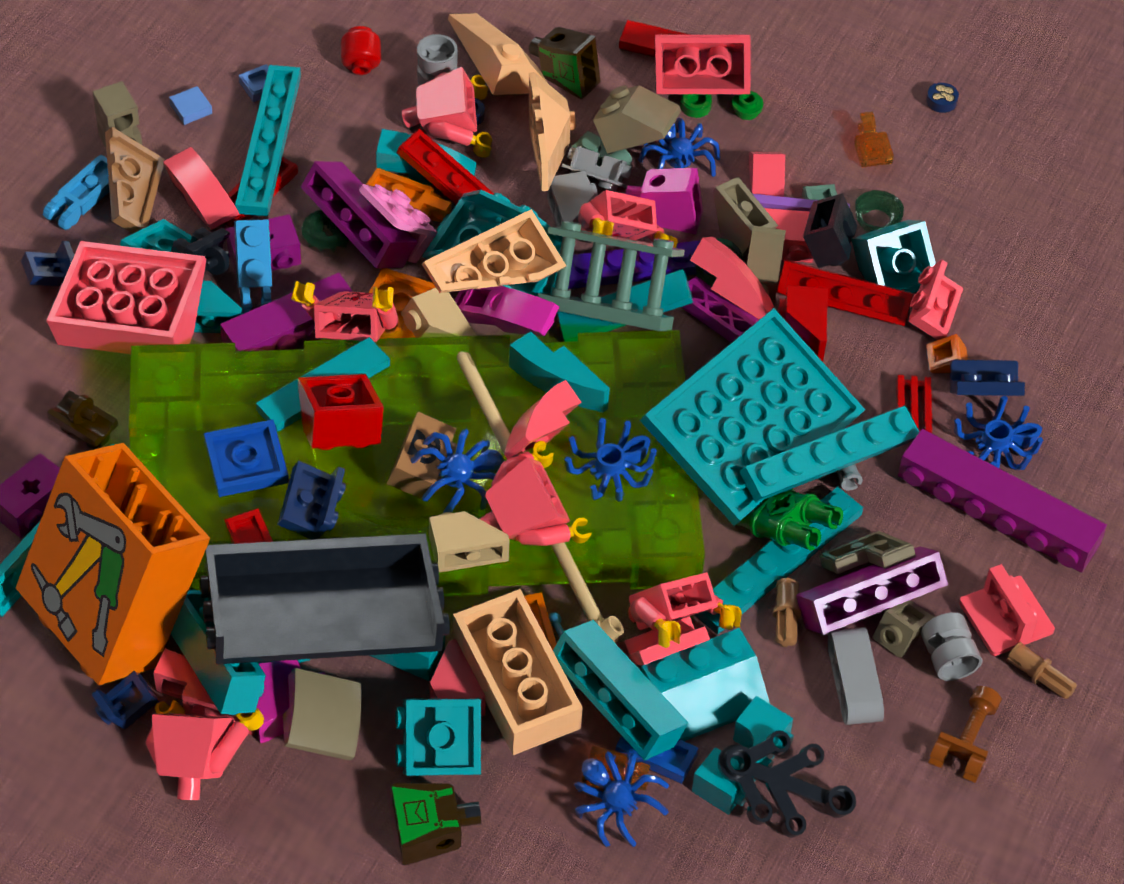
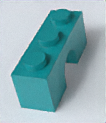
(750, 729)

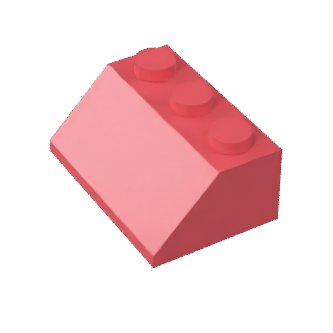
(703, 64)

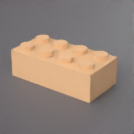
(517, 672)

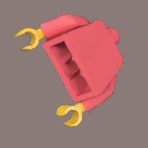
(449, 110)
(622, 217)
(348, 313)
(527, 503)
(671, 601)
(195, 744)

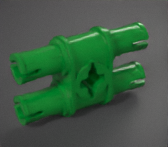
(788, 518)

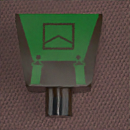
(568, 60)
(430, 819)

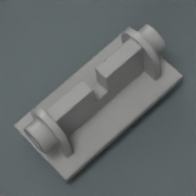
(609, 173)

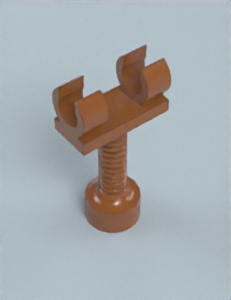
(984, 702)

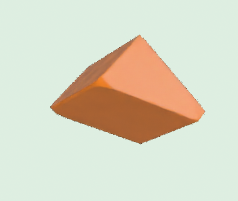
(943, 351)

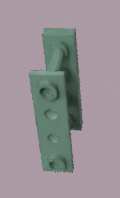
(621, 309)

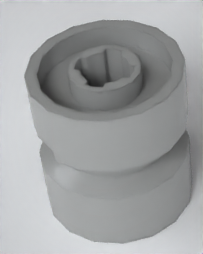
(435, 55)
(951, 646)

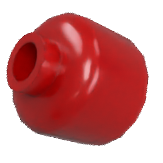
(360, 50)

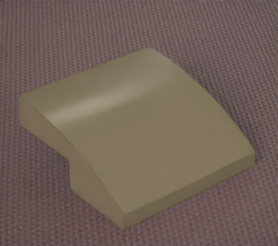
(322, 714)

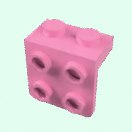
(402, 215)

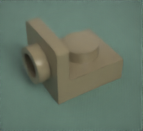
(901, 626)

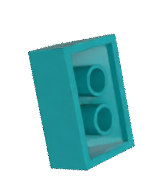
(709, 681)

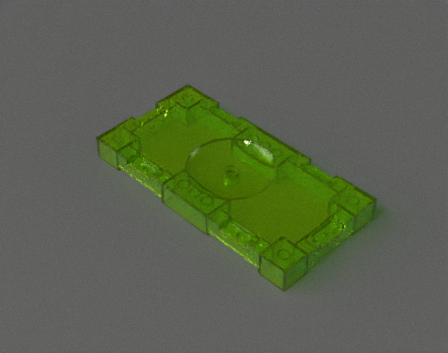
(212, 387)

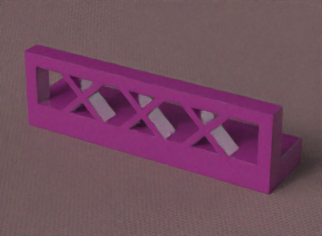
(717, 311)

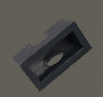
(830, 231)

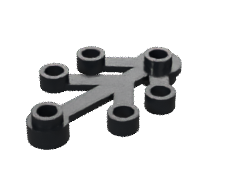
(780, 782)

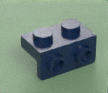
(311, 500)

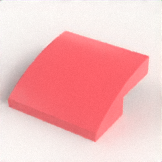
(645, 647)

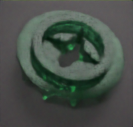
(313, 232)

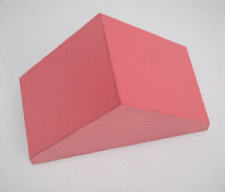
(767, 173)

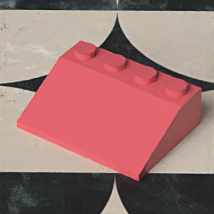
(127, 298)

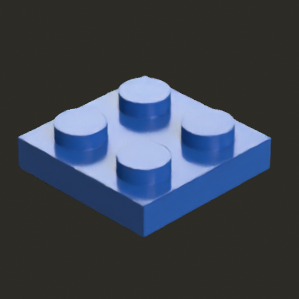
(246, 458)

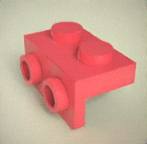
(935, 301)

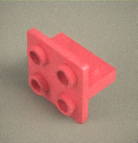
(1005, 612)

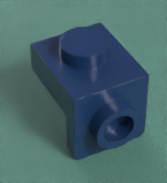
(48, 268)
(125, 701)

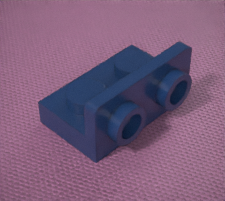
(985, 378)

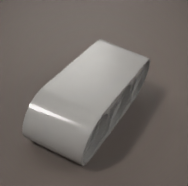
(855, 676)

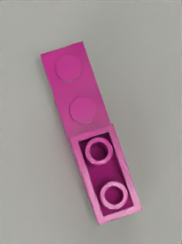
(507, 309)

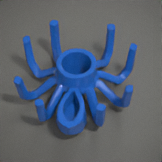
(680, 151)
(999, 436)
(613, 459)
(459, 469)
(618, 795)

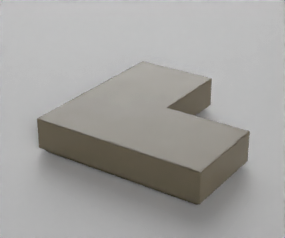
(874, 548)

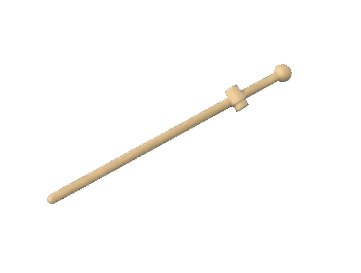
(610, 625)

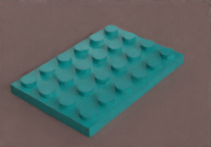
(747, 406)

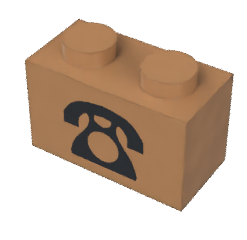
(419, 476)

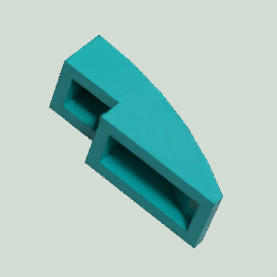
(391, 161)
(547, 368)

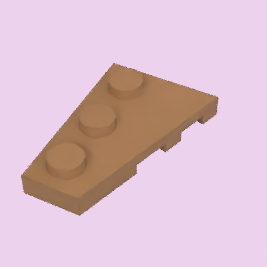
(133, 180)

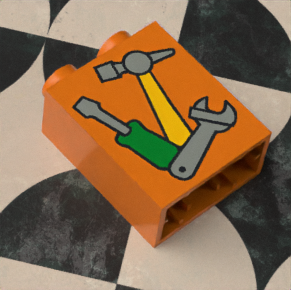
(111, 562)

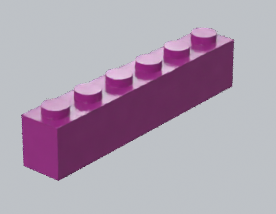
(1002, 500)

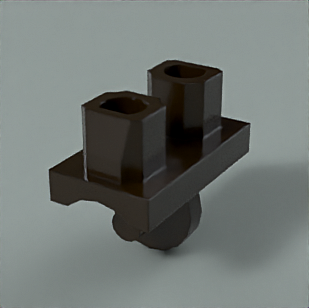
(82, 418)

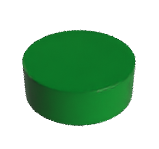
(696, 104)

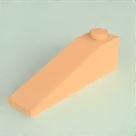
(495, 55)
(548, 127)
(500, 256)

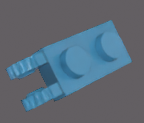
(79, 194)
(253, 260)

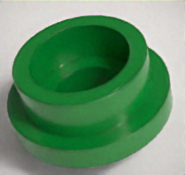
(747, 106)

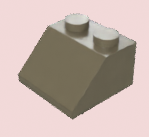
(634, 118)

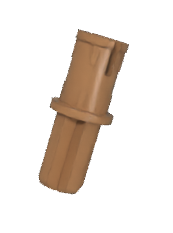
(786, 612)
(1041, 670)

